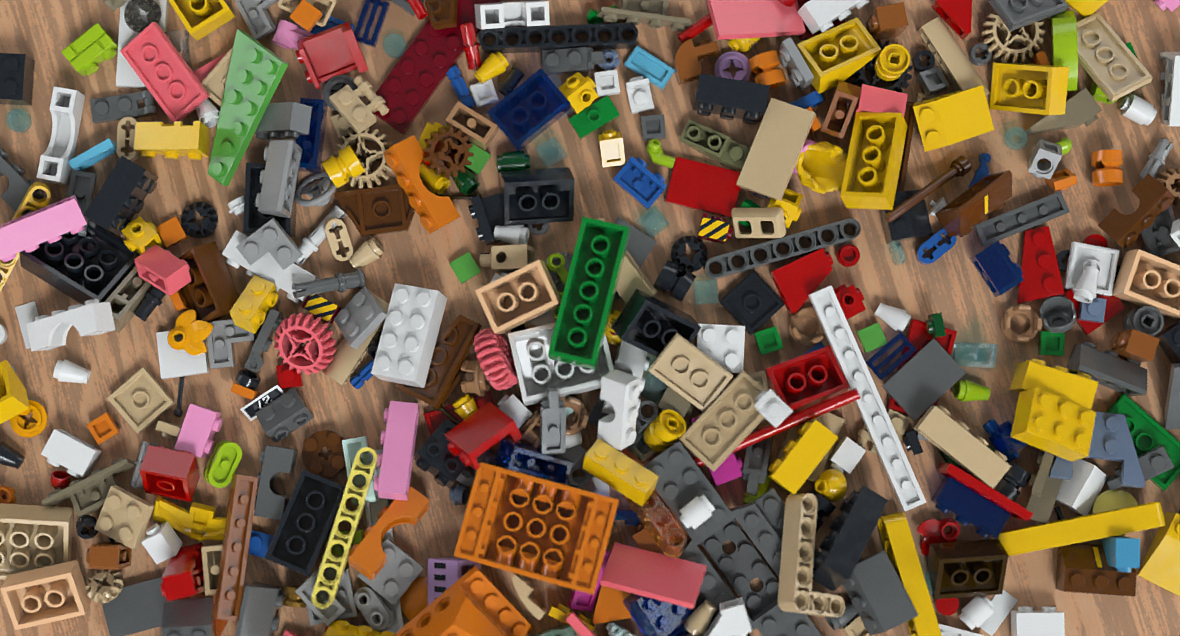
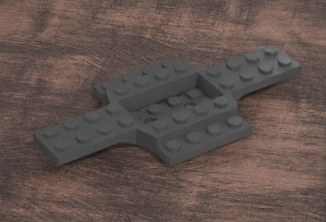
(762, 520)

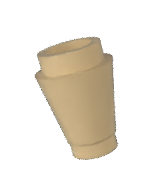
(366, 253)
(699, 620)

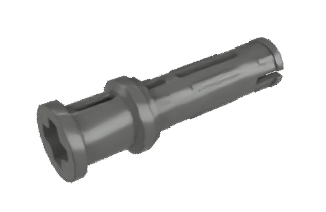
(339, 282)

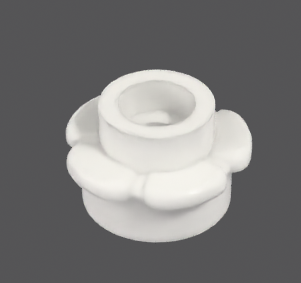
(237, 206)

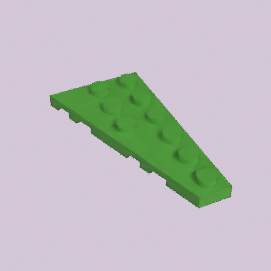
(247, 93)

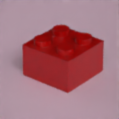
(169, 473)

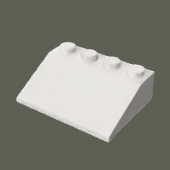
(538, 371)

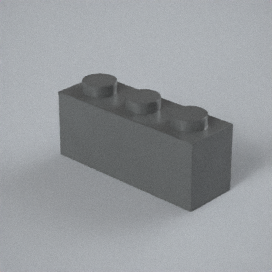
(284, 120)

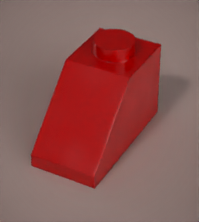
(956, 15)

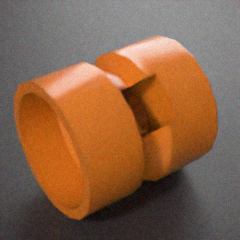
(767, 70)
(1107, 168)

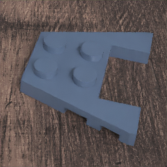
(1109, 442)

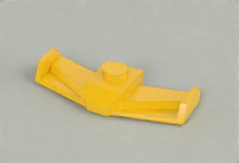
(197, 523)

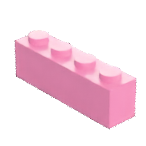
(41, 226)
(398, 450)

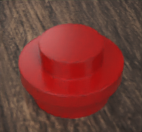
(848, 255)

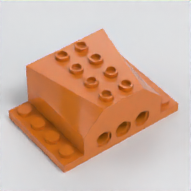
(536, 528)
(469, 609)

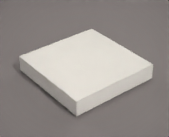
(1094, 256)
(178, 362)

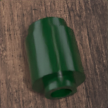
(513, 161)

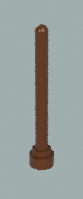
(958, 167)

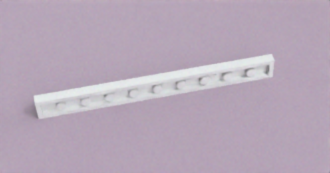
(870, 405)

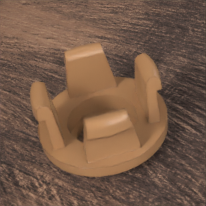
(1033, 323)
(800, 338)
(480, 384)
(581, 415)
(530, 430)

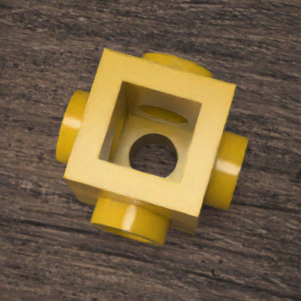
(579, 91)
(790, 205)
(141, 235)

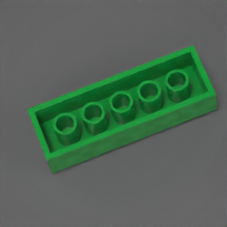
(589, 293)

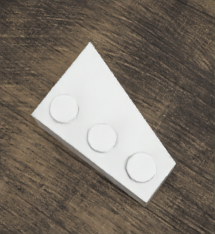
(1171, 98)

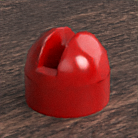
(60, 479)

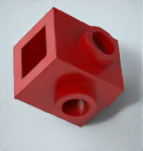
(854, 299)

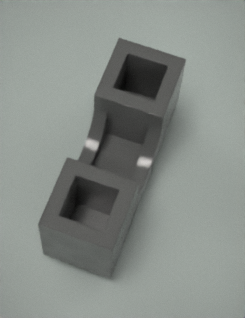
(17, 183)
(275, 460)

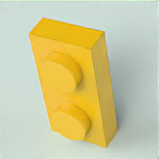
(561, 611)

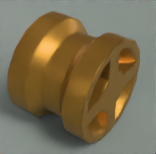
(292, 598)

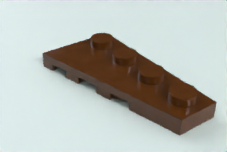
(446, 361)

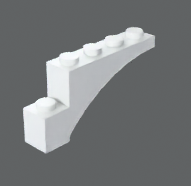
(731, 620)

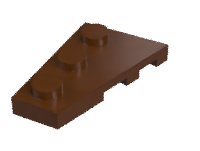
(442, 13)

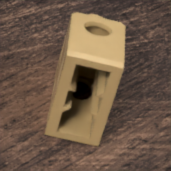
(516, 257)

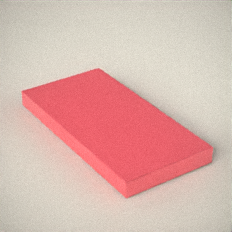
(754, 19)
(165, 73)
(653, 575)

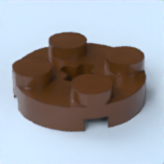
(318, 464)

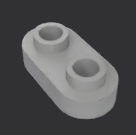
(374, 606)

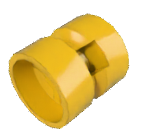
(892, 62)
(343, 166)
(664, 430)

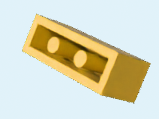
(620, 472)

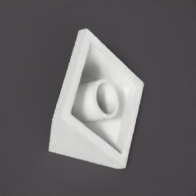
(1083, 488)

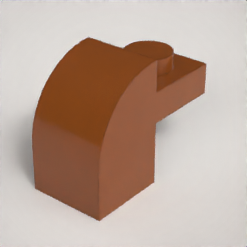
(687, 59)

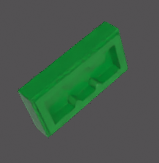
(594, 117)

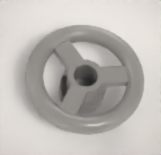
(318, 192)

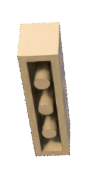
(961, 446)

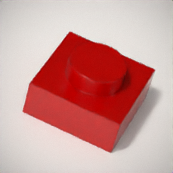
(288, 378)

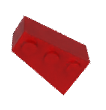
(184, 573)

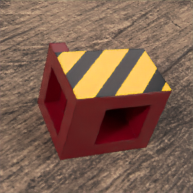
(714, 229)
(321, 308)

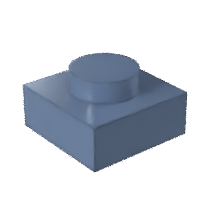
(1092, 311)

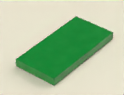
(1148, 435)

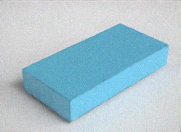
(649, 67)
(93, 155)

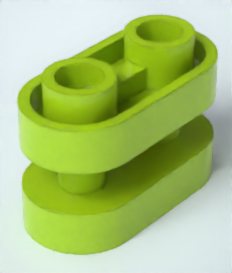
(222, 463)

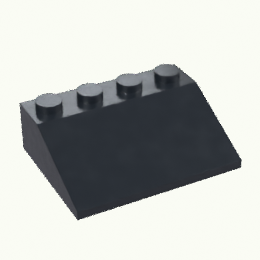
(82, 265)

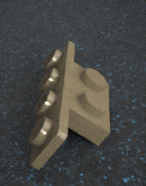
(644, 11)
(1043, 489)
(90, 493)

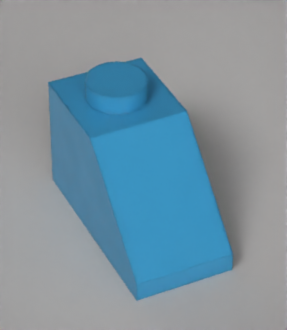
(1122, 552)

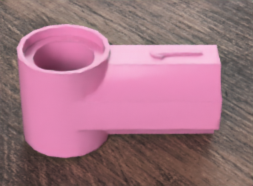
(288, 34)

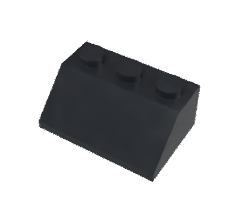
(537, 196)

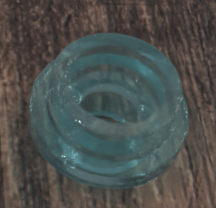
(1020, 133)

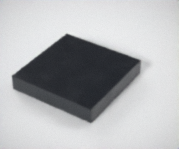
(751, 303)

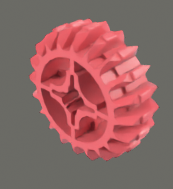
(296, 331)
(495, 359)

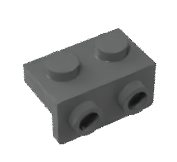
(1157, 236)
(284, 415)

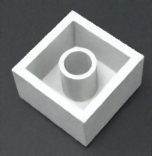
(723, 345)

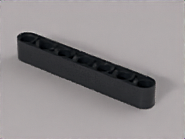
(548, 32)

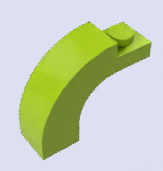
(1065, 45)

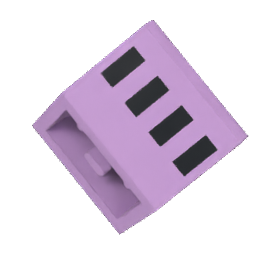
(444, 572)

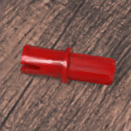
(470, 45)

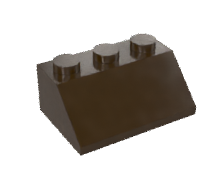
(967, 568)

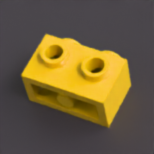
(254, 304)

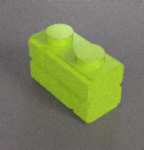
(90, 50)

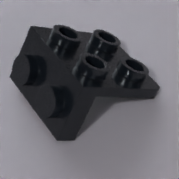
(489, 214)
(437, 458)

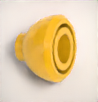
(831, 485)

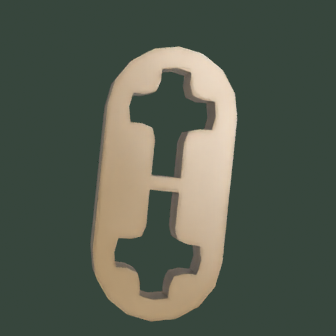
(123, 138)
(333, 240)

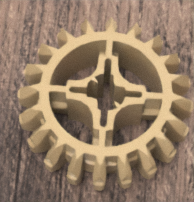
(1021, 38)
(375, 156)

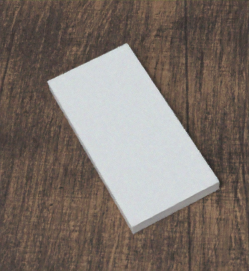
(125, 74)

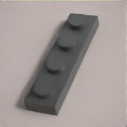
(1021, 219)

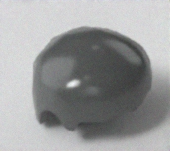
(1057, 314)

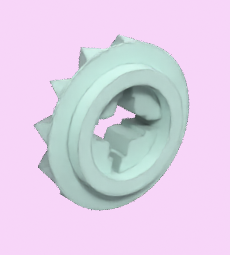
(617, 630)

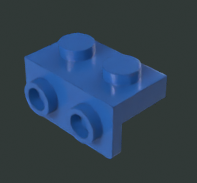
(640, 182)

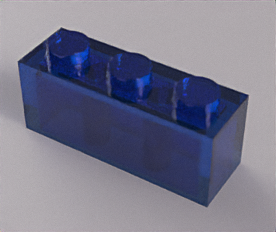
(313, 143)
(532, 462)
(970, 508)

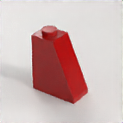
(801, 278)

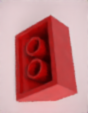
(807, 379)

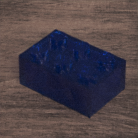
(529, 110)

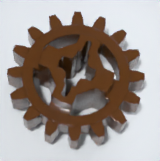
(444, 144)

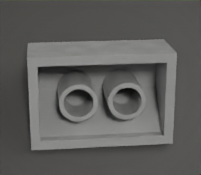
(279, 178)

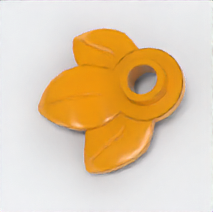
(193, 333)

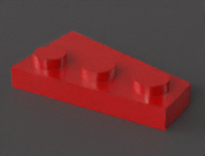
(1039, 267)

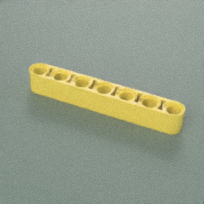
(337, 536)

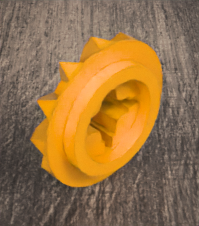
(20, 426)

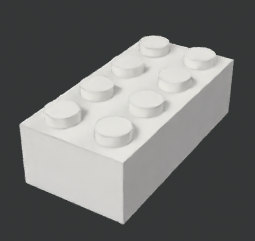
(409, 335)

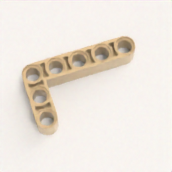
(797, 562)

